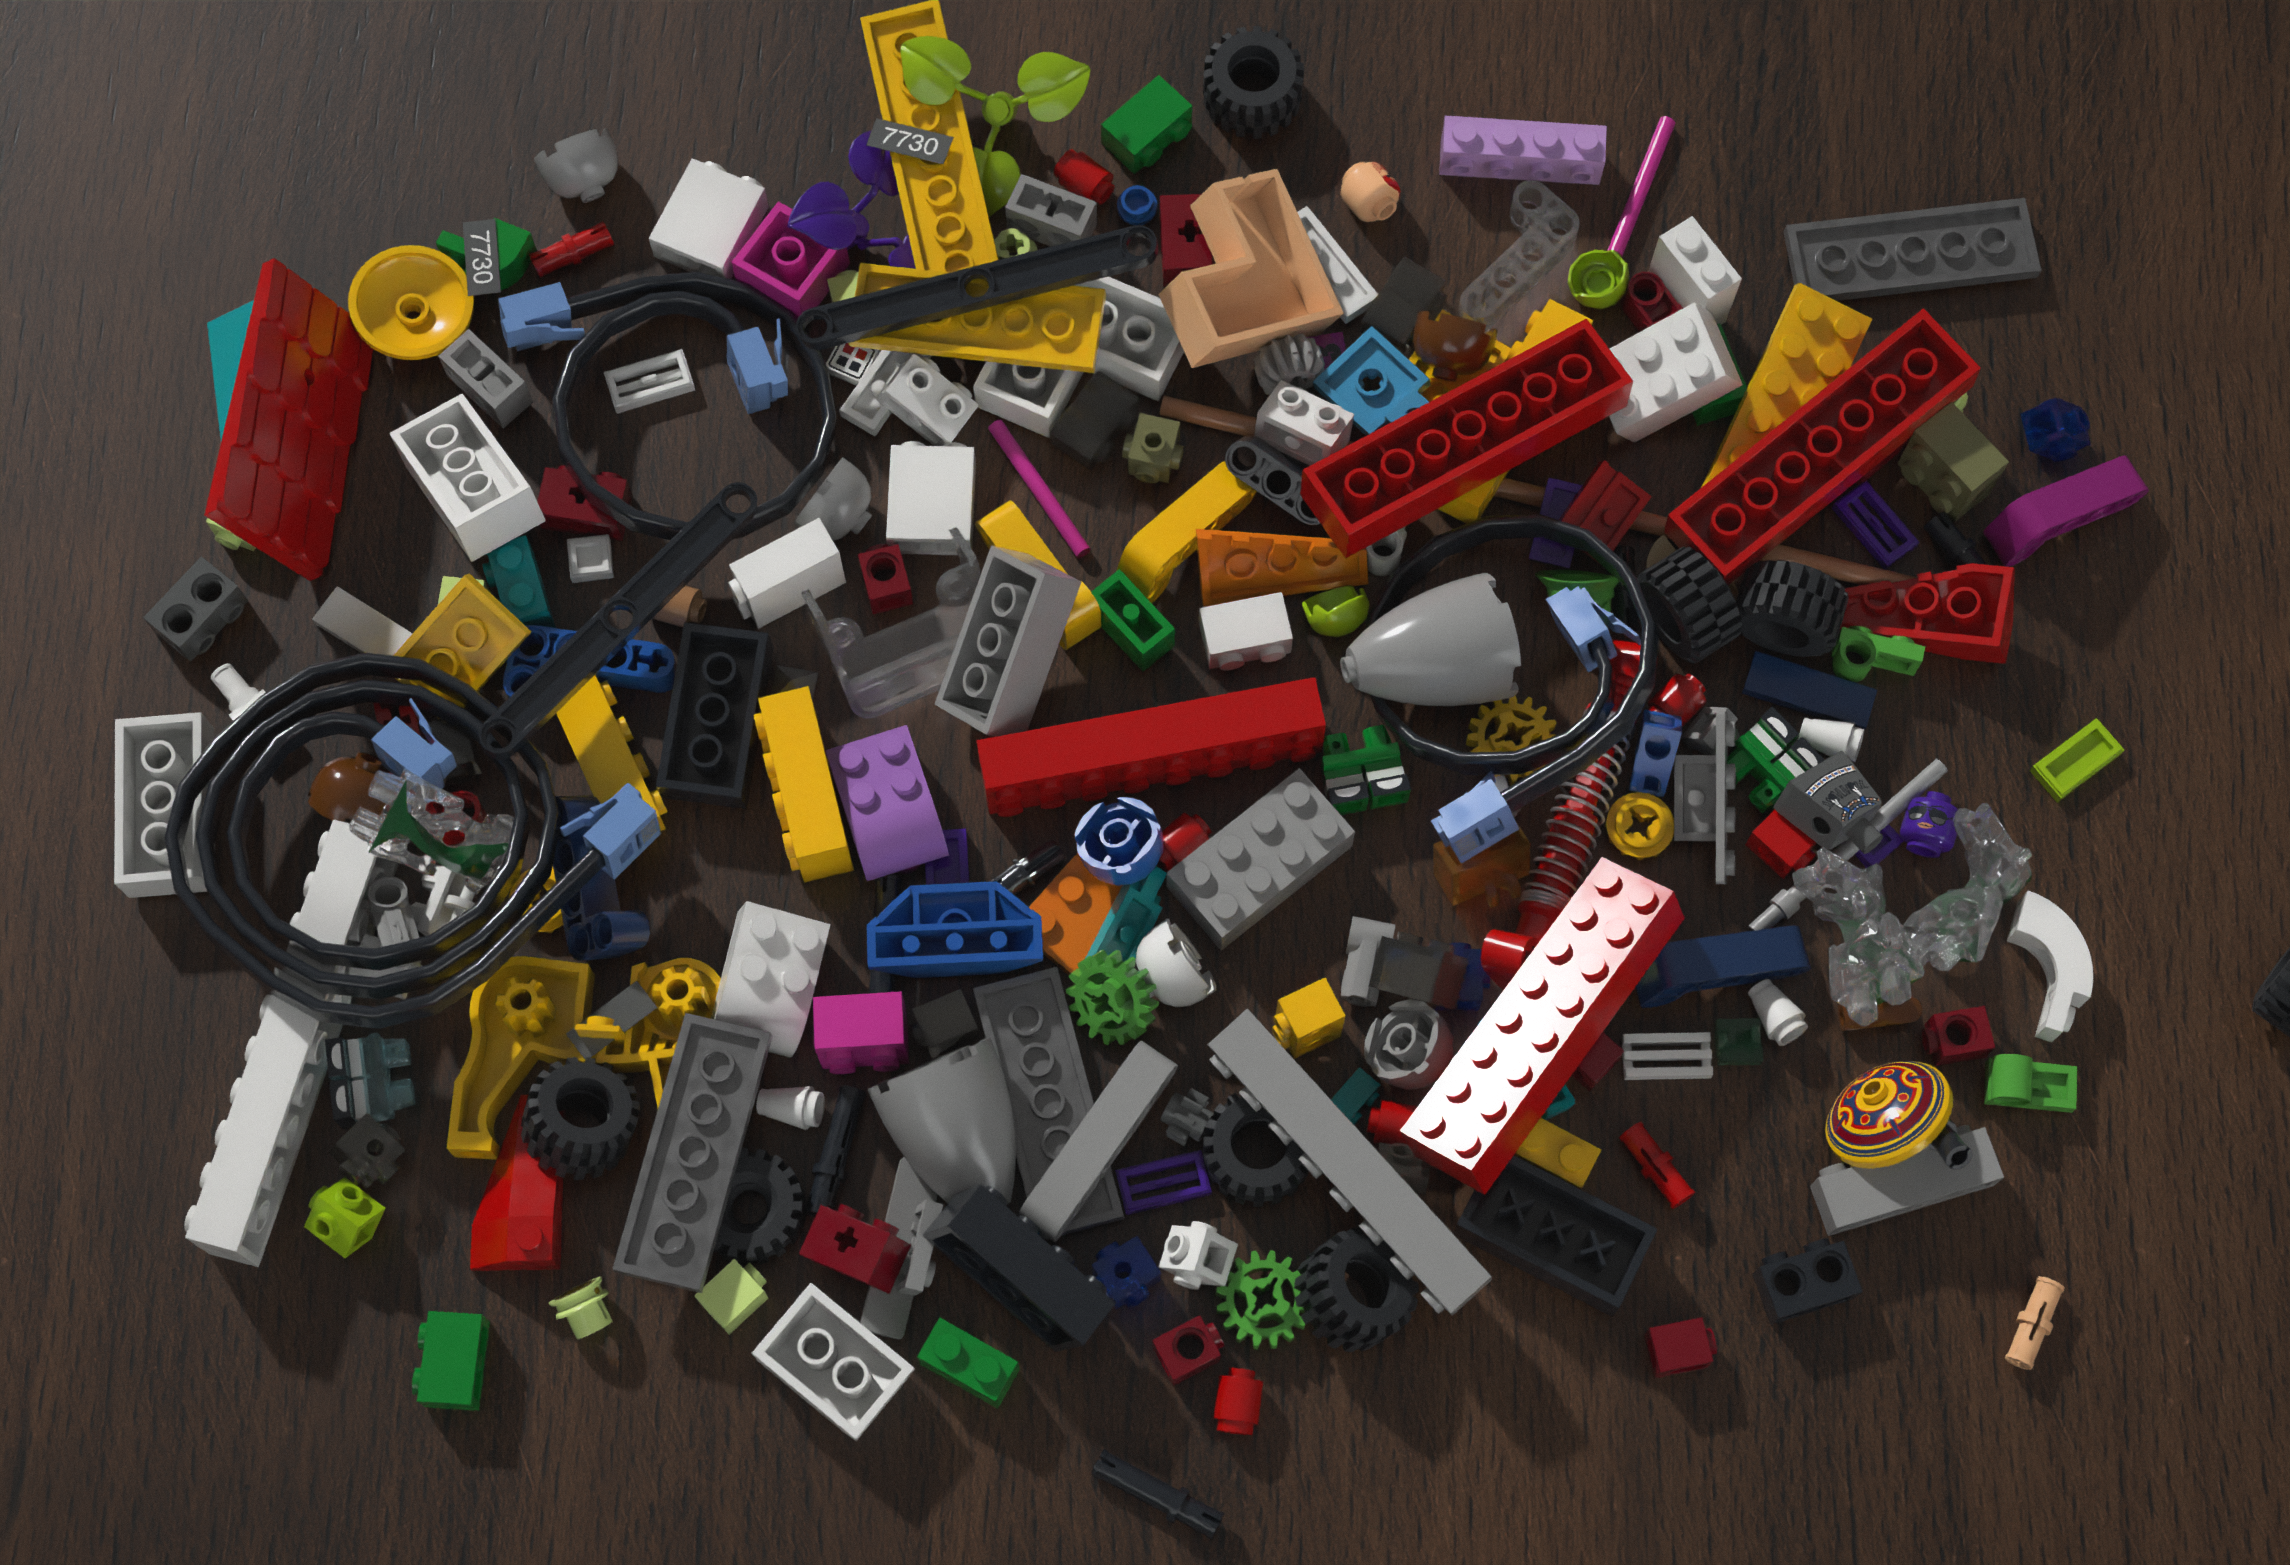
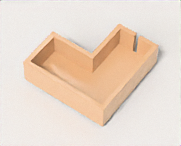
(1263, 275)

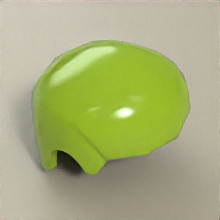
(1598, 278)
(1337, 611)

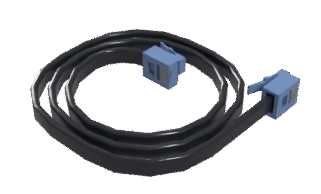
(286, 721)

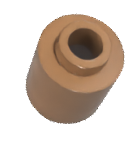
(684, 607)

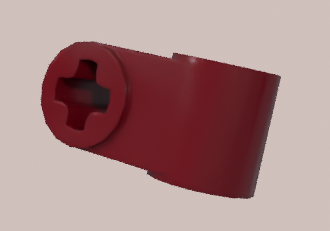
(1647, 313)

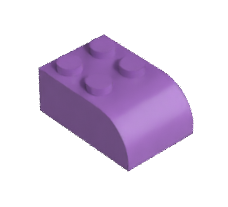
(887, 803)

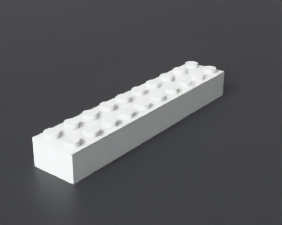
(283, 1066)

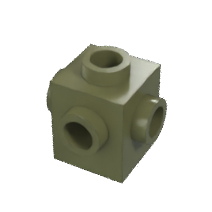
(1153, 449)

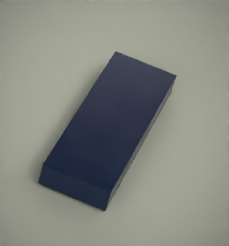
(1808, 690)

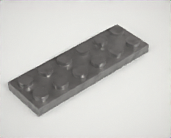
(1914, 250)
(1044, 1080)
(693, 1153)

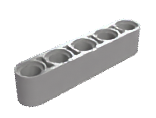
(1098, 1140)

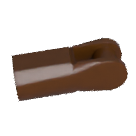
(1887, 1015)

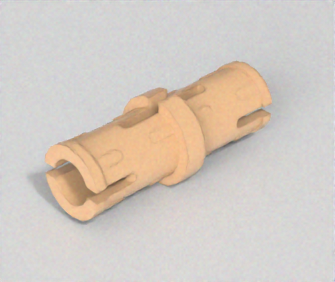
(2043, 1299)

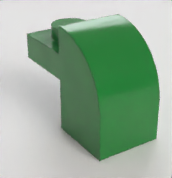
(513, 251)

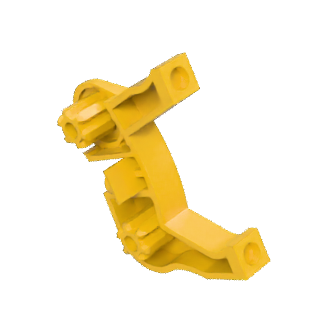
(525, 1019)

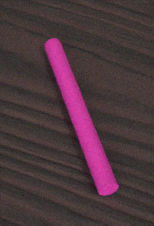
(1642, 185)
(1039, 488)

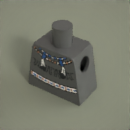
(1832, 804)

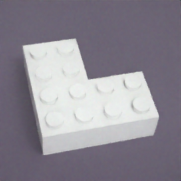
(1134, 350)

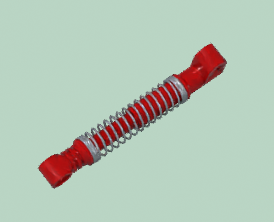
(1565, 846)

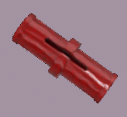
(571, 249)
(1657, 1165)

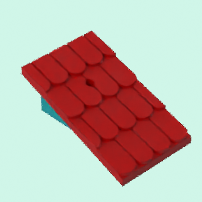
(287, 413)

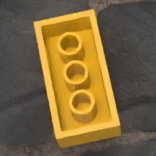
(803, 777)

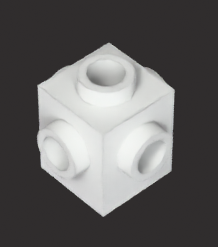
(1197, 1255)

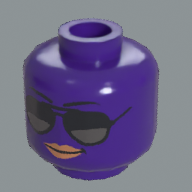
(1929, 825)

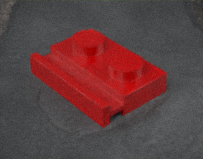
(1606, 505)

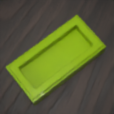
(2076, 760)

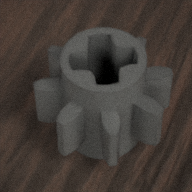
(1187, 1116)

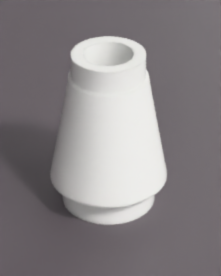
(1832, 736)
(1777, 1013)
(793, 1106)

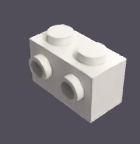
(928, 400)
(1303, 424)

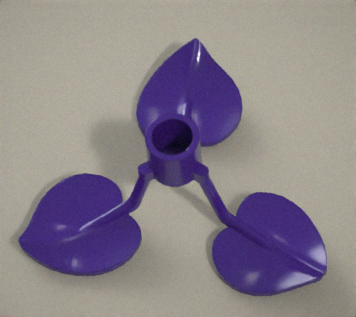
(825, 210)

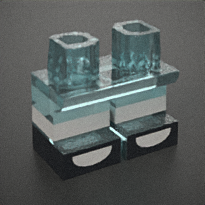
(363, 1078)

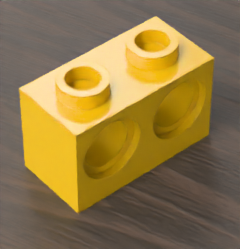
(1308, 1018)

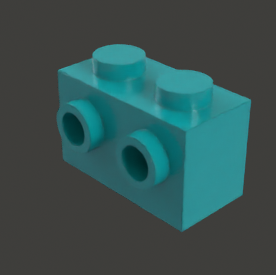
(519, 582)

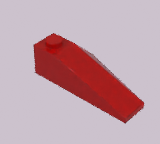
(1949, 612)
(520, 1210)

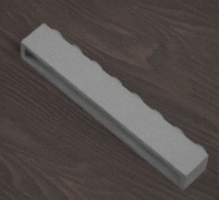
(1350, 1163)

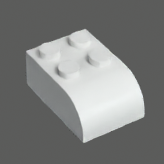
(771, 974)
(833, 1362)

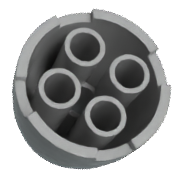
(1439, 648)
(953, 1120)

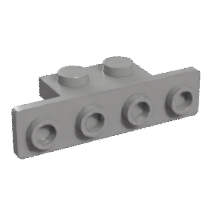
(1702, 796)
(912, 1211)

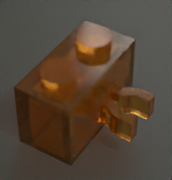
(1491, 868)

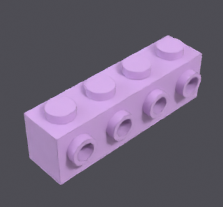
(1522, 150)

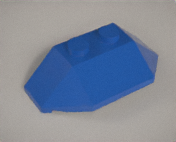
(954, 932)

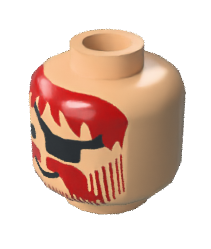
(1368, 191)

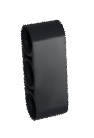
(1260, 476)

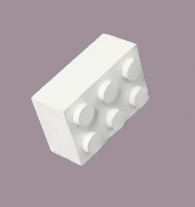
(1674, 371)

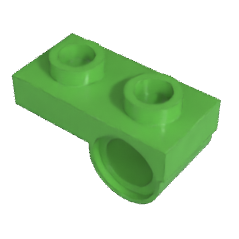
(1891, 653)
(2021, 1083)

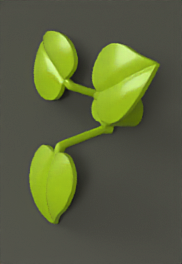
(1048, 80)

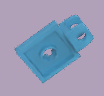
(1373, 357)

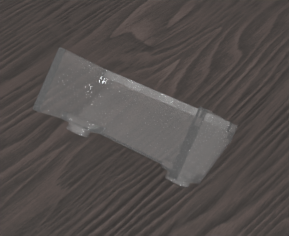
(907, 657)

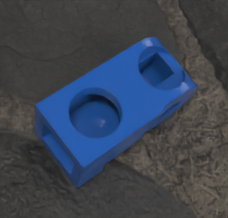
(1655, 752)

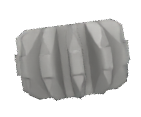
(1291, 360)

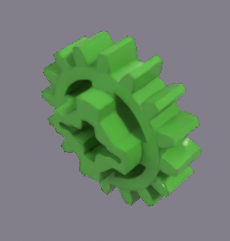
(1112, 997)
(1247, 1287)

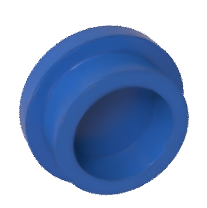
(1137, 205)

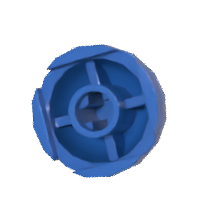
(1120, 841)

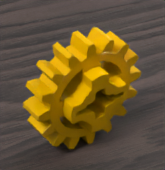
(1507, 724)

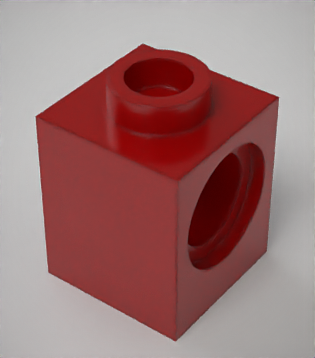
(1781, 845)

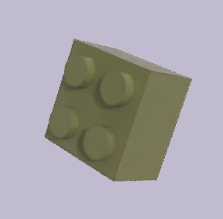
(1952, 462)

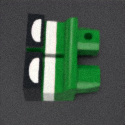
(1761, 748)
(1378, 763)

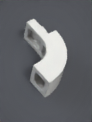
(2063, 955)

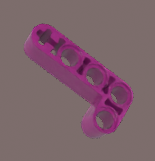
(2062, 508)

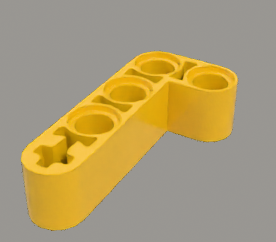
(1011, 530)
(1172, 534)

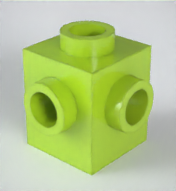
(343, 1216)

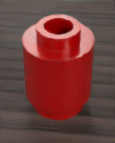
(1084, 176)
(1679, 697)
(1181, 839)
(1389, 1120)
(1238, 1402)

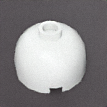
(1173, 966)

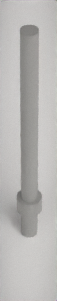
(1787, 902)

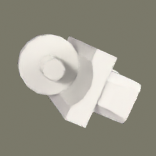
(447, 900)

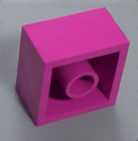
(788, 263)
(861, 1032)

